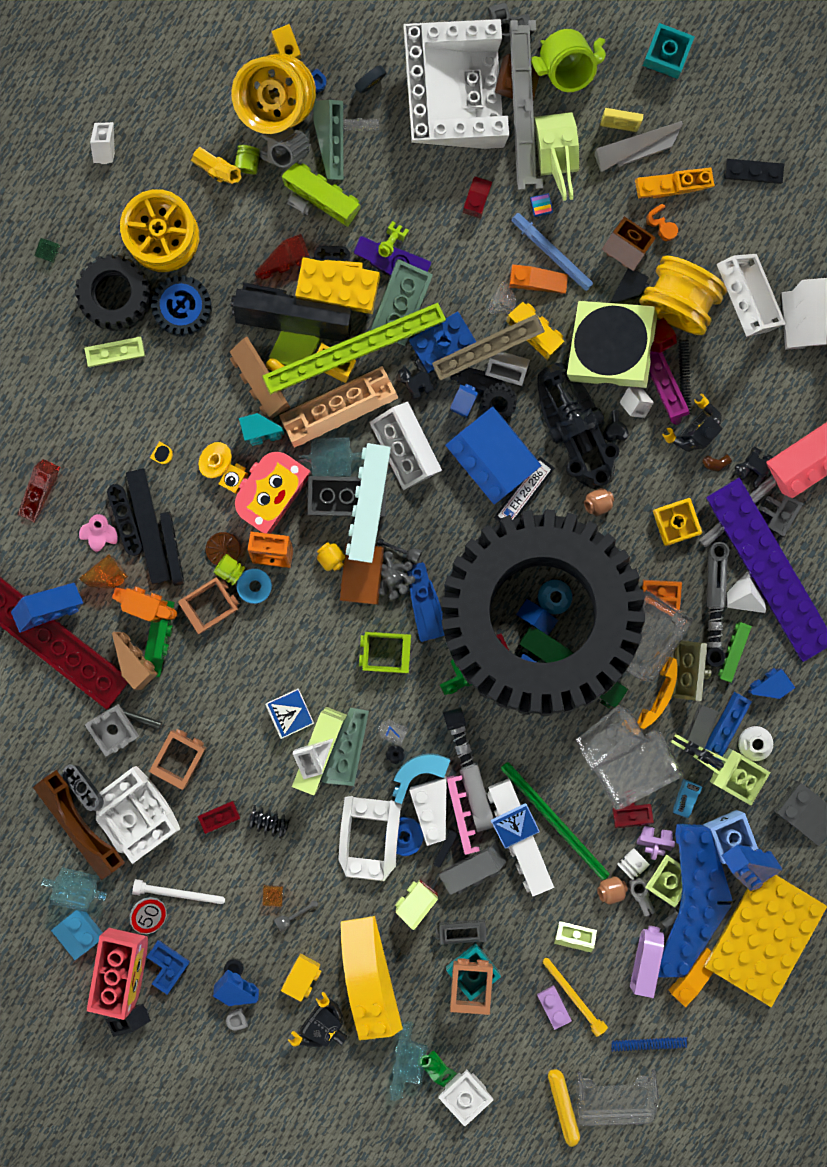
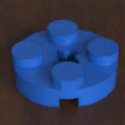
(415, 839)

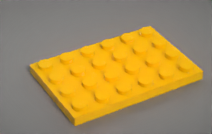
(765, 938)

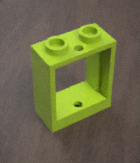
(363, 659)

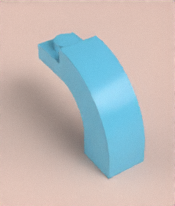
(417, 765)

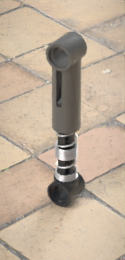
(716, 601)

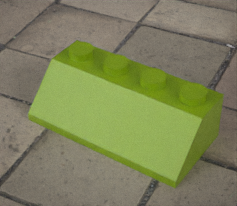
(321, 194)

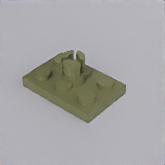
(691, 670)

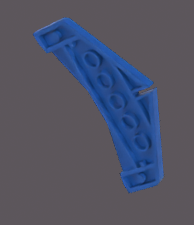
(699, 906)

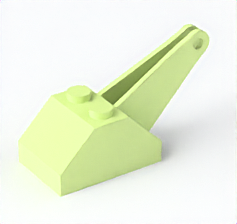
(558, 148)

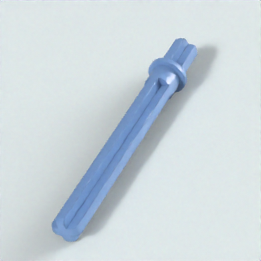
(549, 249)

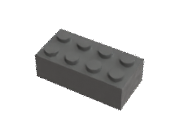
(335, 496)

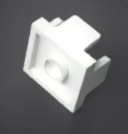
(465, 1097)

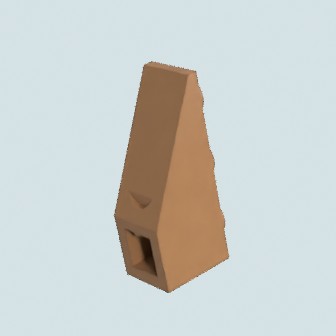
(133, 665)

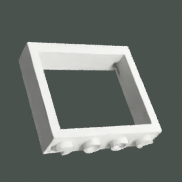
(750, 294)

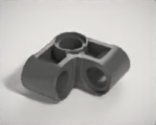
(501, 12)

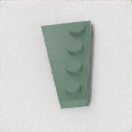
(346, 753)

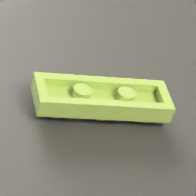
(114, 351)

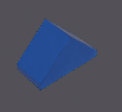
(537, 617)

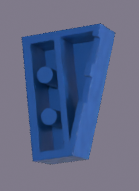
(46, 606)
(751, 866)

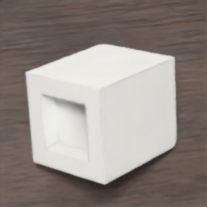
(636, 402)

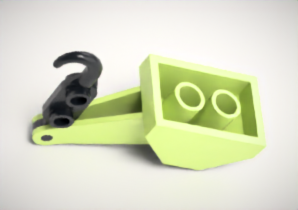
(733, 774)

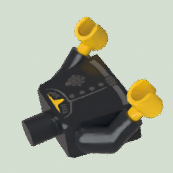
(700, 430)
(321, 1025)

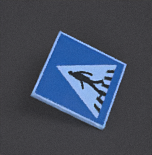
(515, 825)

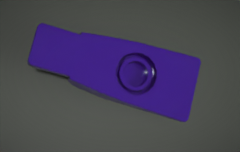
(369, 249)

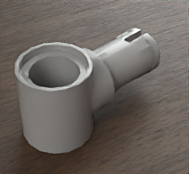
(641, 896)

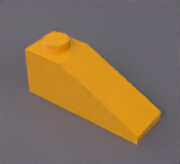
(689, 986)

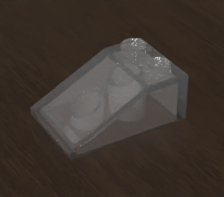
(611, 738)

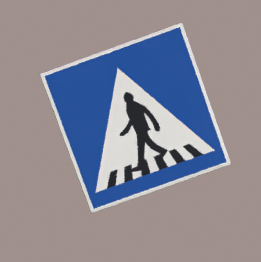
(289, 713)

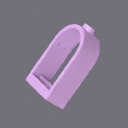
(647, 962)

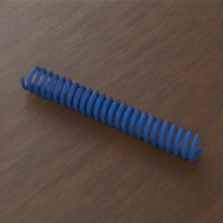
(633, 1042)

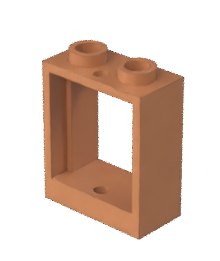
(192, 615)
(169, 776)
(471, 1006)

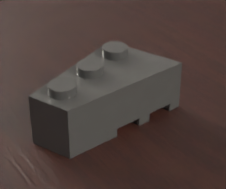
(473, 869)

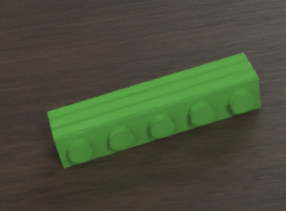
(734, 652)

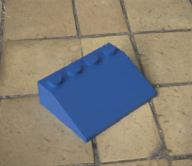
(493, 455)

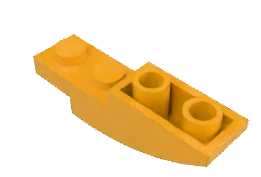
(674, 184)

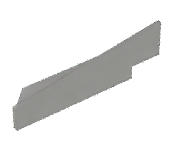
(637, 147)

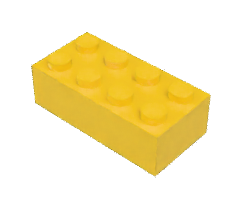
(337, 285)

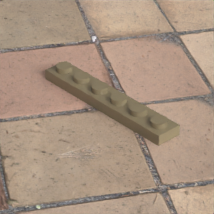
(488, 347)

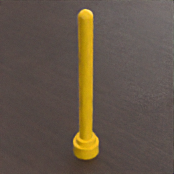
(598, 1027)

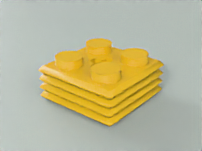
(672, 533)

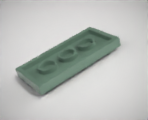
(402, 294)

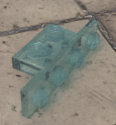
(407, 1062)

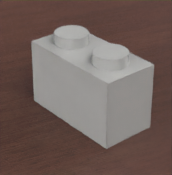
(508, 367)

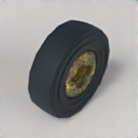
(370, 79)

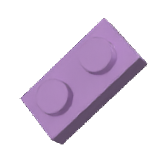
(554, 1007)

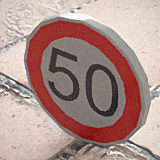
(148, 915)

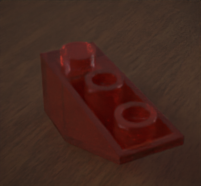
(285, 255)
(38, 489)

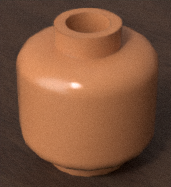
(599, 502)
(612, 890)

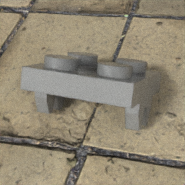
(107, 742)

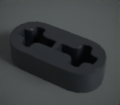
(332, 250)

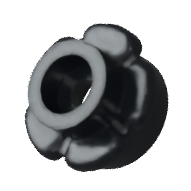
(395, 759)

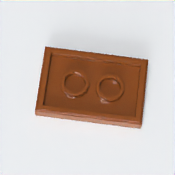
(362, 579)

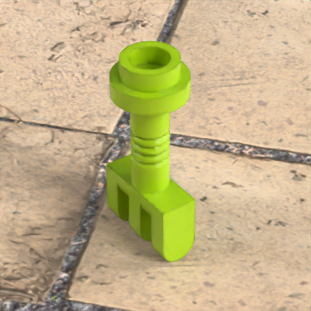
(386, 248)

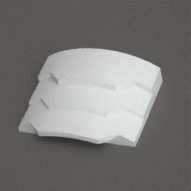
(805, 314)
(135, 815)

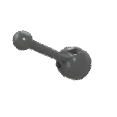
(284, 922)

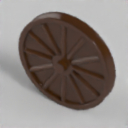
(222, 544)

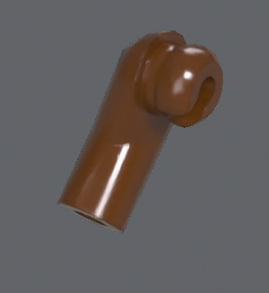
(715, 464)

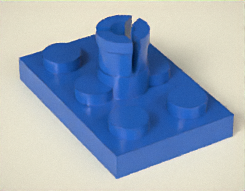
(441, 340)

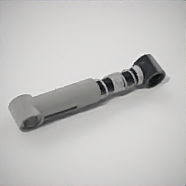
(470, 771)

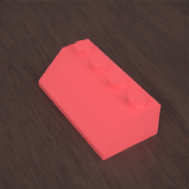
(801, 463)

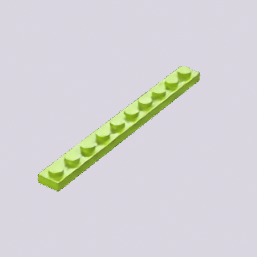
(353, 348)

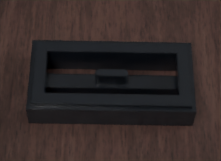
(439, 859)

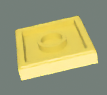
(621, 120)

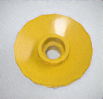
(215, 460)

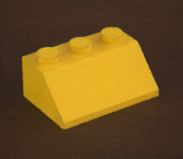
(546, 342)

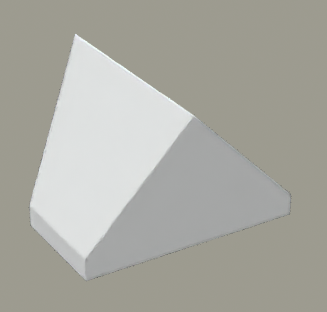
(746, 595)
(312, 758)

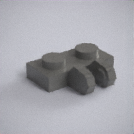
(784, 514)

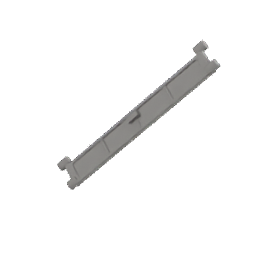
(523, 104)

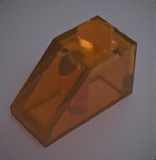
(105, 574)

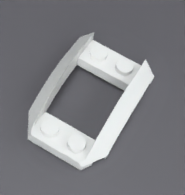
(372, 810)

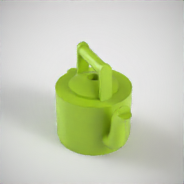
(569, 59)

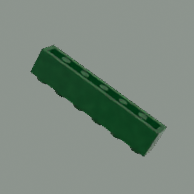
(550, 651)

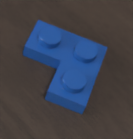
(171, 964)

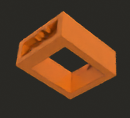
(265, 546)

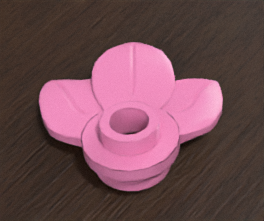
(98, 535)

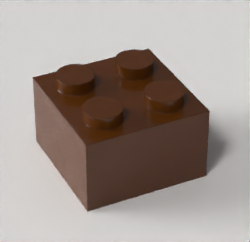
(628, 243)

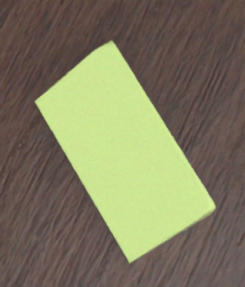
(575, 937)

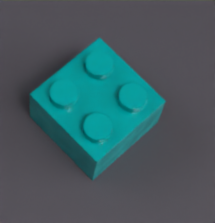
(668, 51)
(473, 982)

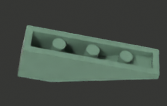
(329, 131)

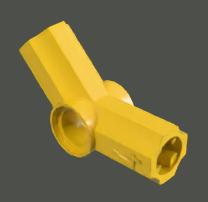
(216, 167)

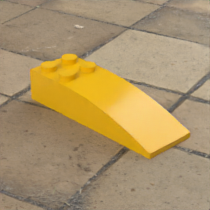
(368, 980)

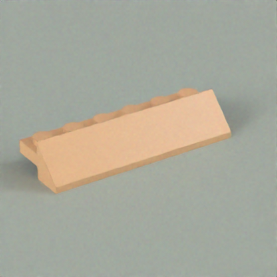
(338, 406)

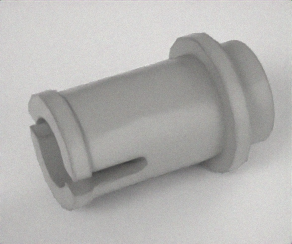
(300, 204)

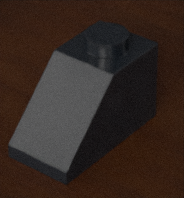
(630, 287)
(136, 1019)

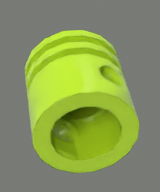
(247, 159)
(229, 569)

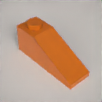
(537, 279)

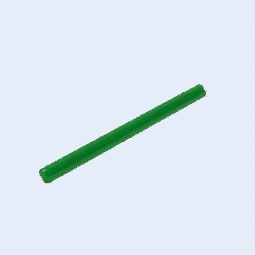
(555, 821)

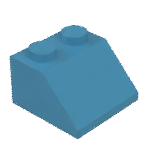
(77, 933)

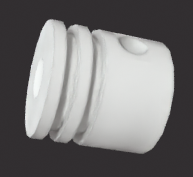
(633, 864)

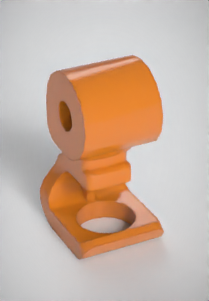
(666, 231)

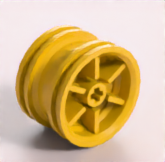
(246, 96)
(149, 204)
(684, 294)

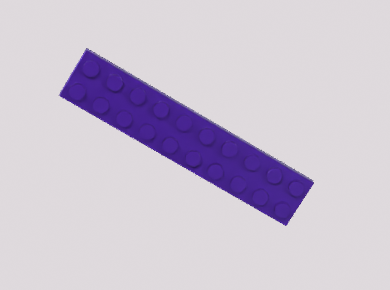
(769, 568)

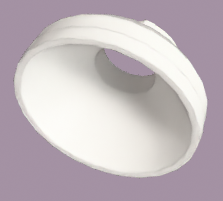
(746, 739)

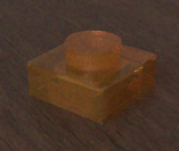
(272, 895)

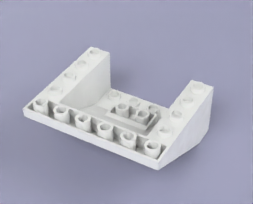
(454, 83)

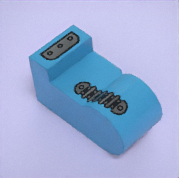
(686, 798)

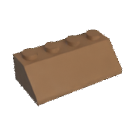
(252, 370)

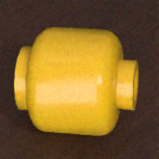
(330, 557)

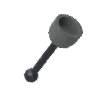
(413, 555)

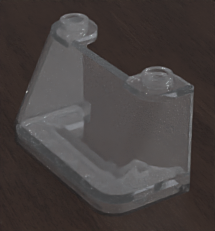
(660, 636)
(639, 772)

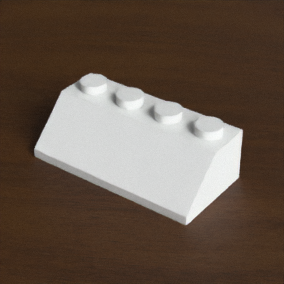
(410, 451)

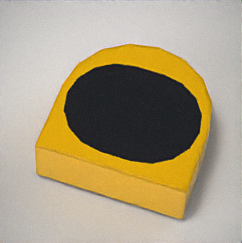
(162, 453)

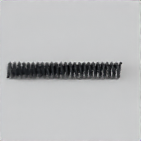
(681, 371)

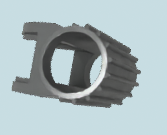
(290, 144)

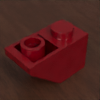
(664, 336)

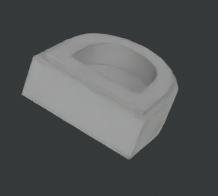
(236, 1020)

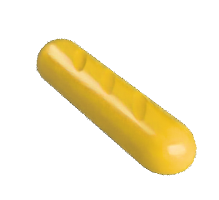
(564, 1107)

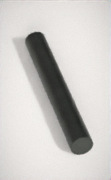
(141, 719)

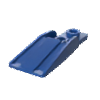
(425, 604)

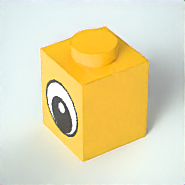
(233, 477)

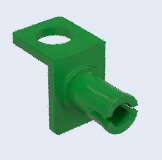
(437, 1068)

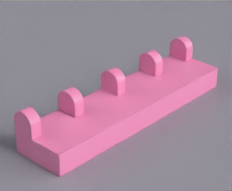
(460, 815)

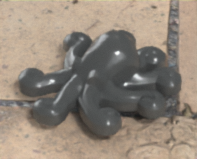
(393, 577)

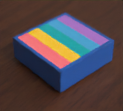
(541, 205)

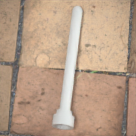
(141, 888)

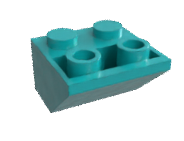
(258, 428)

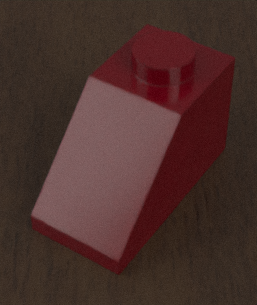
(477, 197)

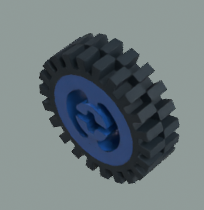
(167, 293)

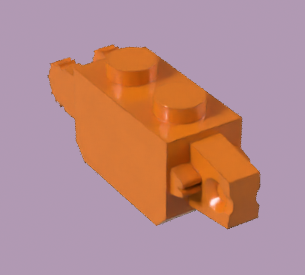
(142, 605)

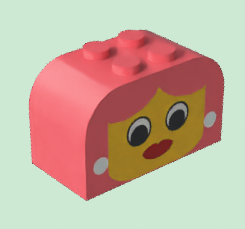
(270, 490)
(117, 973)

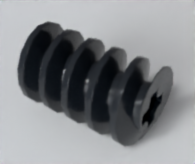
(268, 822)

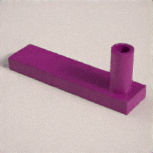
(667, 388)

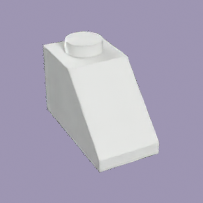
(103, 143)

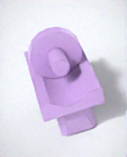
(664, 842)

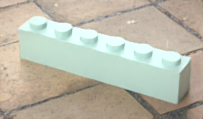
(369, 503)

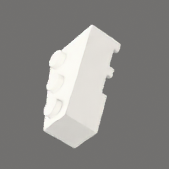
(430, 807)

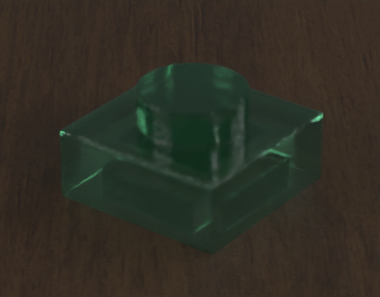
(47, 250)

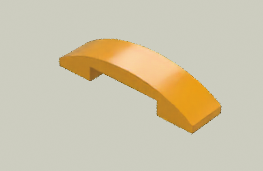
(670, 672)

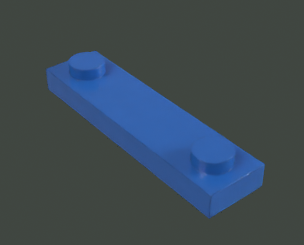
(727, 725)

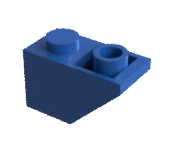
(464, 400)
(774, 685)
(234, 990)

